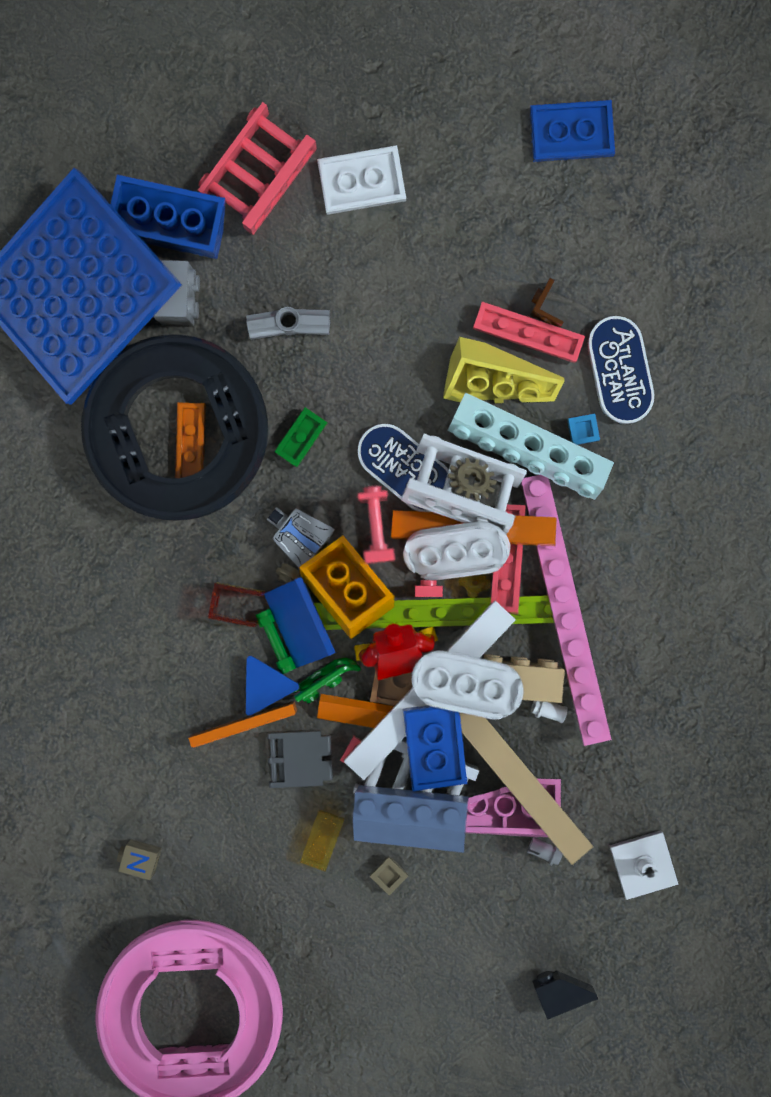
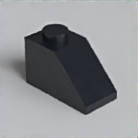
(562, 993)

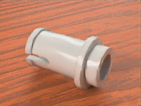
(549, 710)

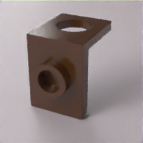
(538, 299)

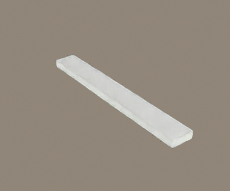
(391, 728)

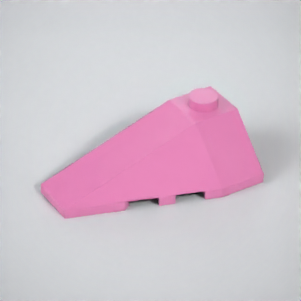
(503, 814)

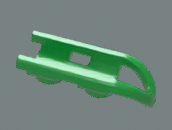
(331, 678)

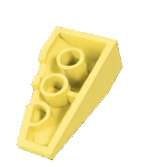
(497, 375)

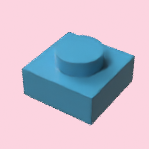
(583, 429)

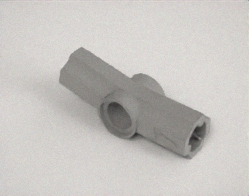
(307, 322)

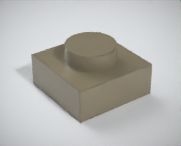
(389, 875)

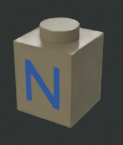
(139, 859)

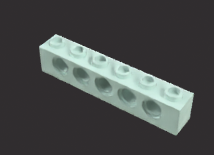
(544, 446)

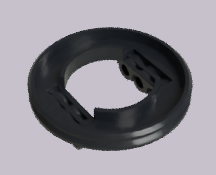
(117, 455)

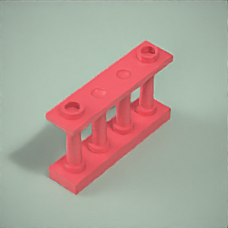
(284, 172)
(378, 550)

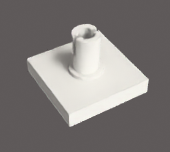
(643, 864)

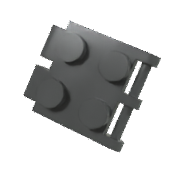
(300, 758)

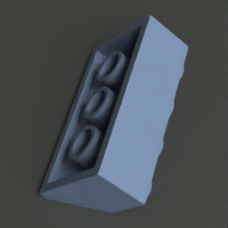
(410, 818)

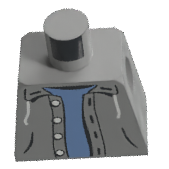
(299, 534)

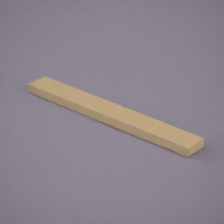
(525, 787)

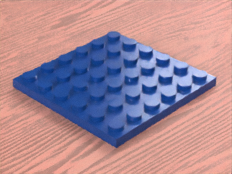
(78, 286)

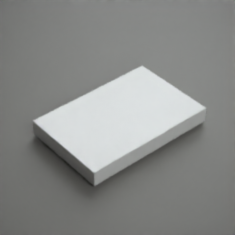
(361, 180)

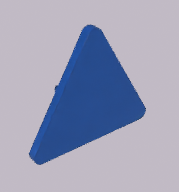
(265, 685)

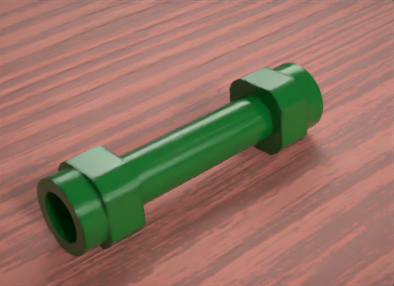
(285, 663)

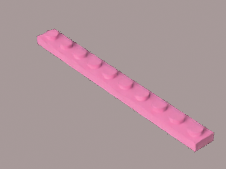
(567, 618)

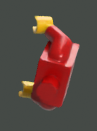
(396, 649)

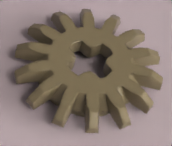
(481, 476)

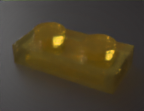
(322, 840)

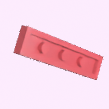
(528, 332)
(508, 578)

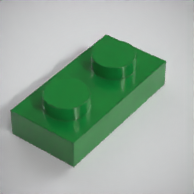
(301, 437)

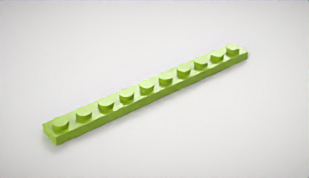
(448, 612)

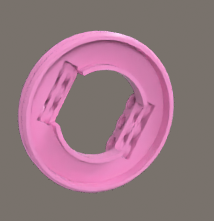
(193, 1070)

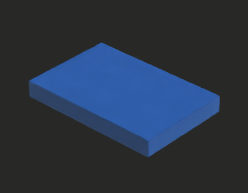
(572, 130)
(299, 622)
(434, 747)

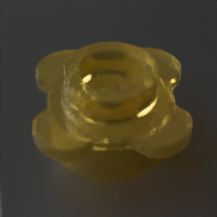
(473, 590)

